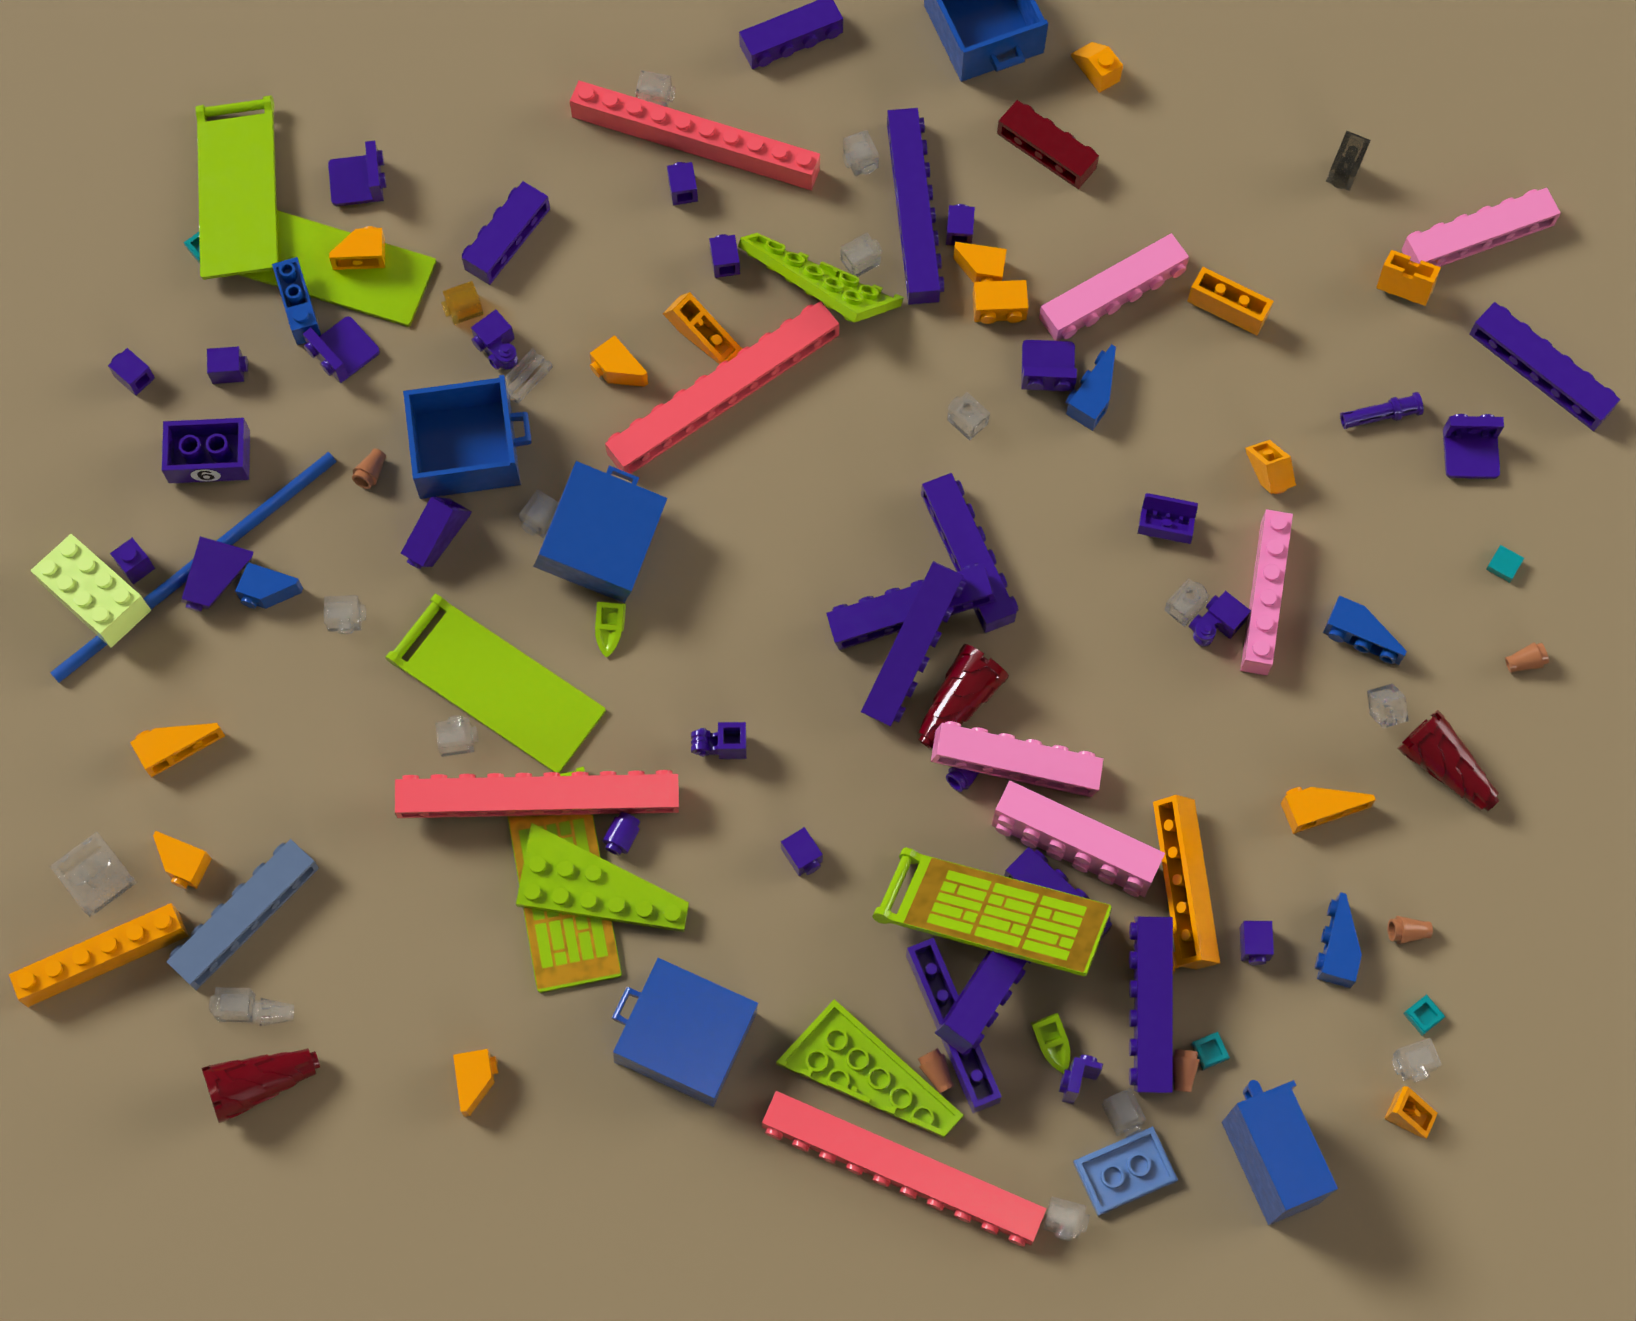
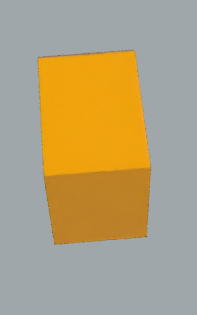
(1411, 1113)

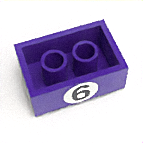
(206, 450)

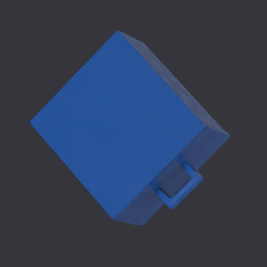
(988, 33)
(463, 437)
(601, 531)
(683, 1031)
(1278, 1151)

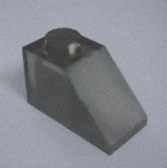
(1348, 161)

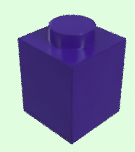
(682, 183)
(960, 224)
(724, 256)
(226, 365)
(131, 371)
(132, 561)
(802, 852)
(1256, 942)

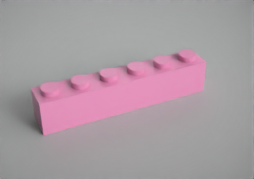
(1483, 229)
(1113, 288)
(1266, 592)
(1017, 759)

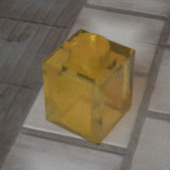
(462, 303)

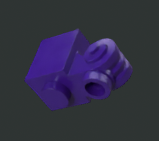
(493, 337)
(1223, 614)
(728, 742)

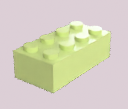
(91, 590)

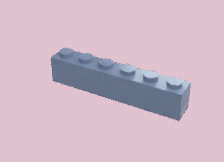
(242, 914)

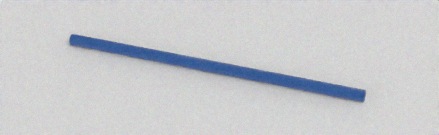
(229, 537)

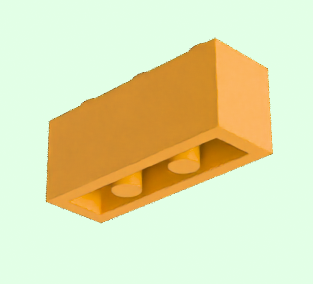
(1230, 301)

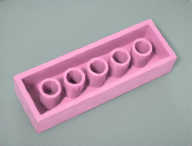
(1076, 839)

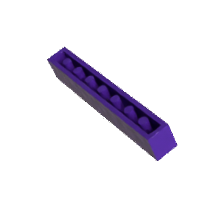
(913, 206)

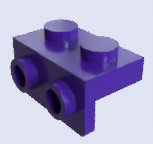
(1167, 518)
(1070, 1084)

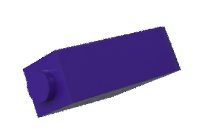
(434, 531)
(212, 572)

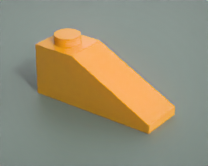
(701, 328)
(170, 745)
(1319, 805)

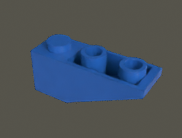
(296, 298)
(1093, 397)
(1359, 627)
(1341, 951)

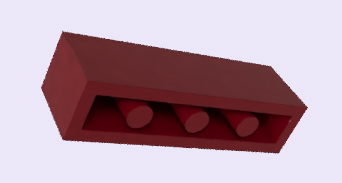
(1048, 144)

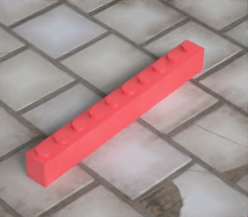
(695, 135)
(722, 388)
(536, 795)
(903, 1168)

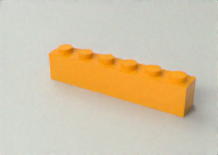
(1186, 882)
(98, 955)

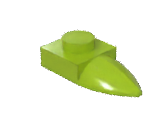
(609, 625)
(1053, 1041)

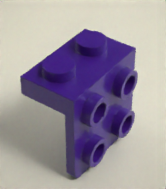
(358, 177)
(341, 348)
(1048, 365)
(1472, 446)

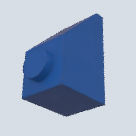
(266, 587)

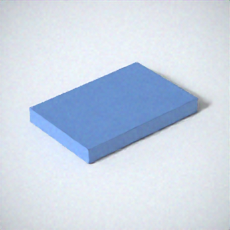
(1125, 1171)

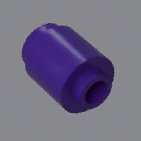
(621, 834)

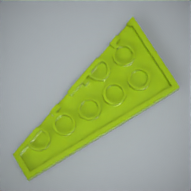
(825, 282)
(579, 883)
(858, 1064)

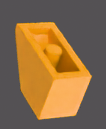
(1099, 65)
(360, 250)
(980, 261)
(617, 364)
(1271, 466)
(182, 861)
(474, 1077)

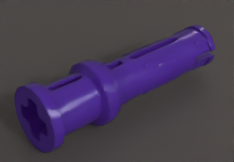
(1394, 409)

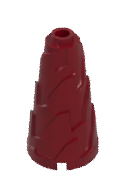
(966, 687)
(1448, 760)
(251, 1081)

